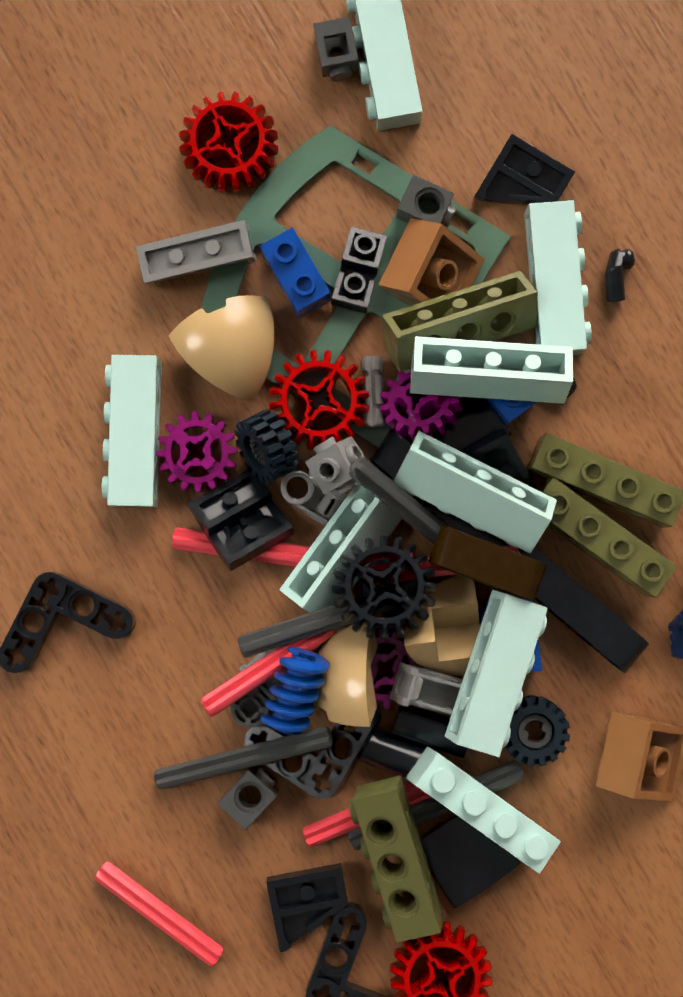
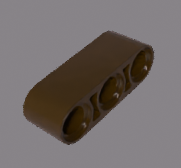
(487, 563)

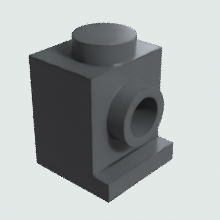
(336, 37)

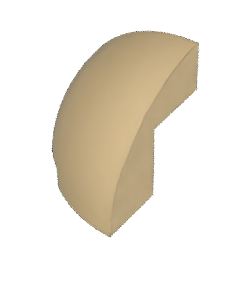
(230, 344)
(450, 631)
(348, 683)

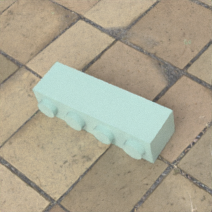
(386, 63)
(556, 274)
(491, 370)
(132, 431)
(475, 492)
(355, 520)
(496, 673)
(483, 809)

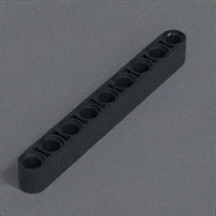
(557, 591)

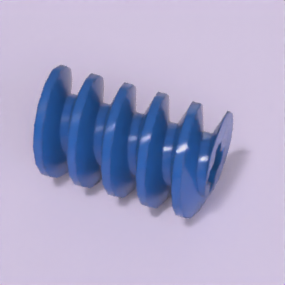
(297, 691)

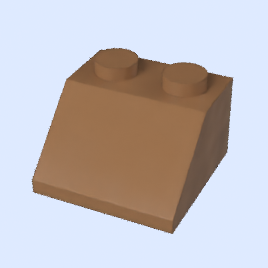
(429, 263)
(641, 758)

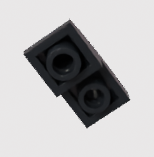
(358, 270)

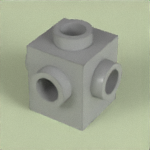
(332, 465)

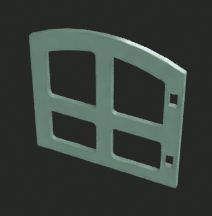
(275, 193)

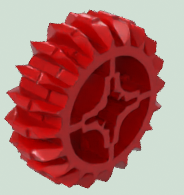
(216, 149)
(303, 391)
(453, 965)

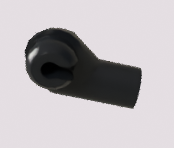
(614, 273)

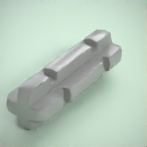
(372, 368)

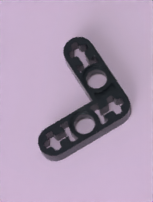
(63, 604)
(314, 763)
(334, 976)

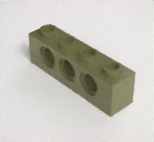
(473, 313)
(606, 481)
(607, 541)
(405, 916)

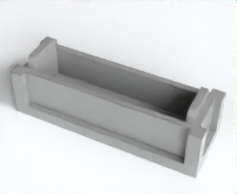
(195, 252)
(425, 688)

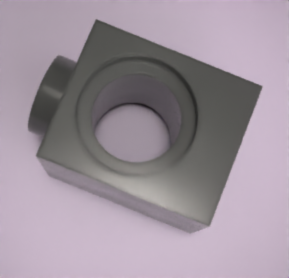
(422, 190)
(245, 812)

